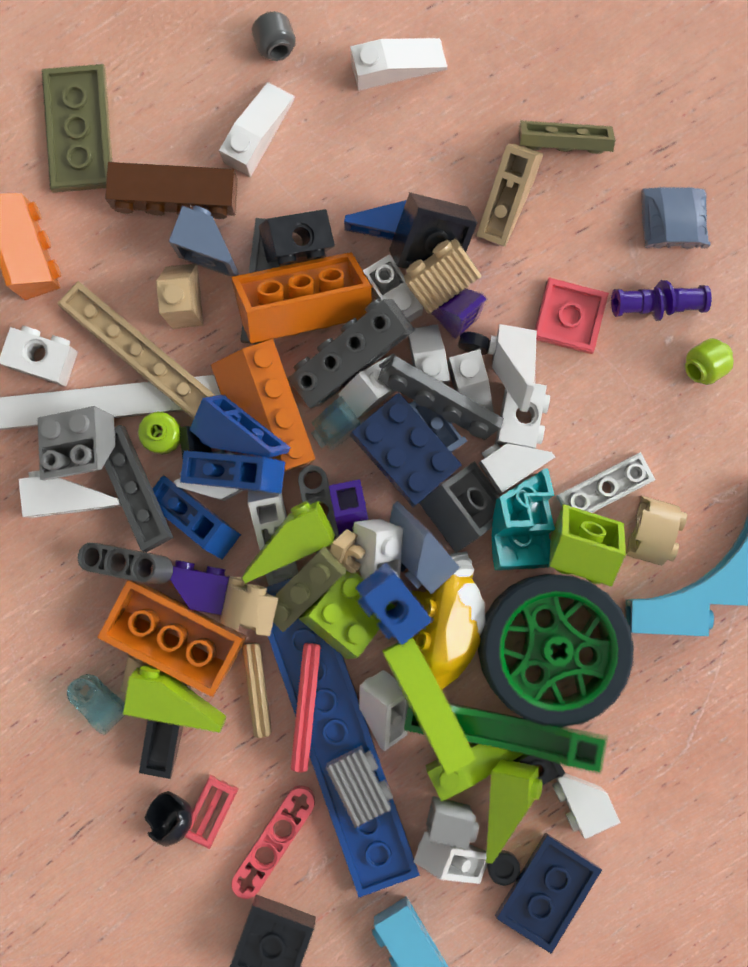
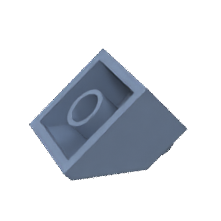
(200, 241)
(421, 552)

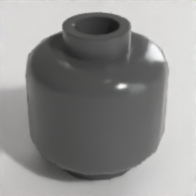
(273, 36)

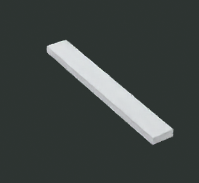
(117, 400)

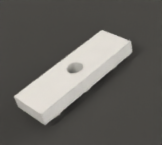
(622, 478)

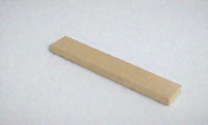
(134, 348)

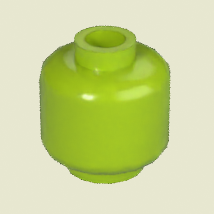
(709, 361)
(149, 431)

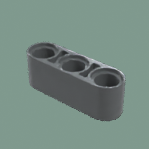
(319, 494)
(111, 561)

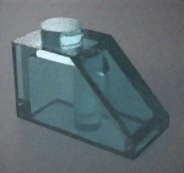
(334, 424)

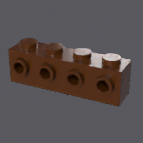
(170, 187)

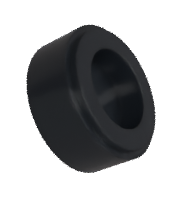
(473, 341)
(504, 868)

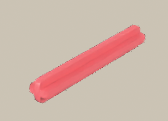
(305, 707)

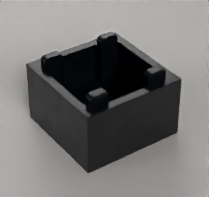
(426, 224)
(273, 936)

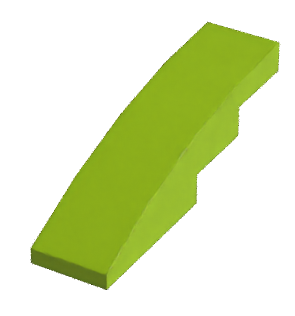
(429, 706)

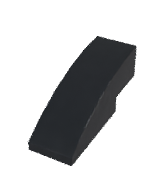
(160, 747)

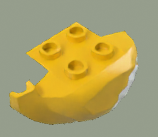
(457, 623)

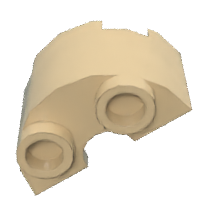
(656, 531)
(248, 607)

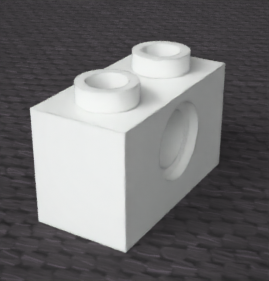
(20, 350)
(519, 433)

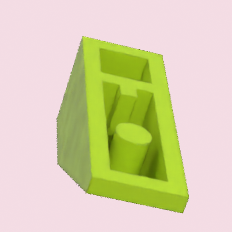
(298, 536)
(167, 700)
(471, 774)
(511, 794)

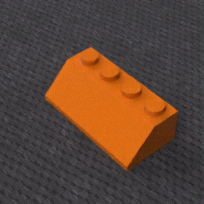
(301, 297)
(259, 386)
(172, 637)

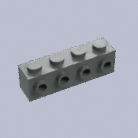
(351, 352)

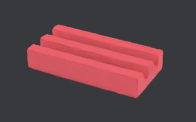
(222, 787)

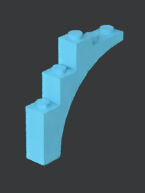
(688, 608)

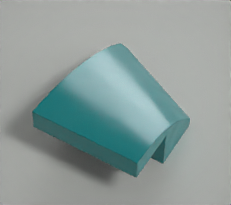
(523, 525)

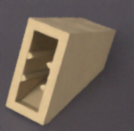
(180, 296)

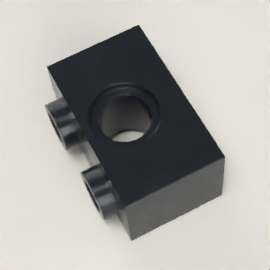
(310, 226)

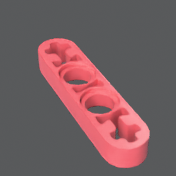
(271, 840)

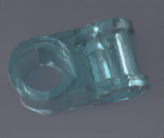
(99, 705)

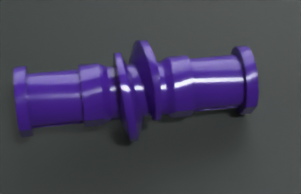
(661, 299)

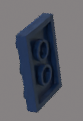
(405, 449)
(548, 893)

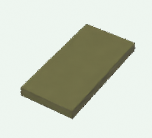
(77, 127)

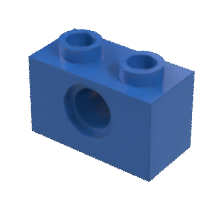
(380, 590)

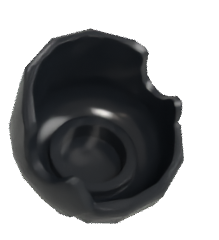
(168, 818)

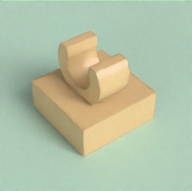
(344, 548)

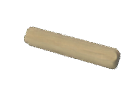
(257, 690)

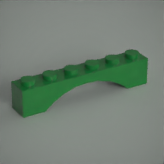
(513, 733)

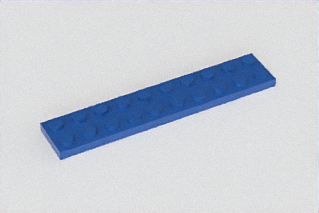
(379, 848)

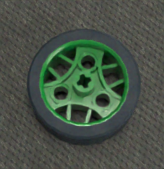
(610, 660)

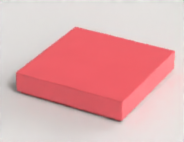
(570, 315)

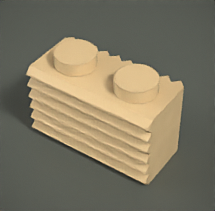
(441, 275)

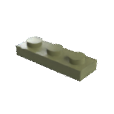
(566, 136)
(306, 587)

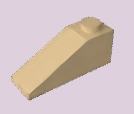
(509, 193)

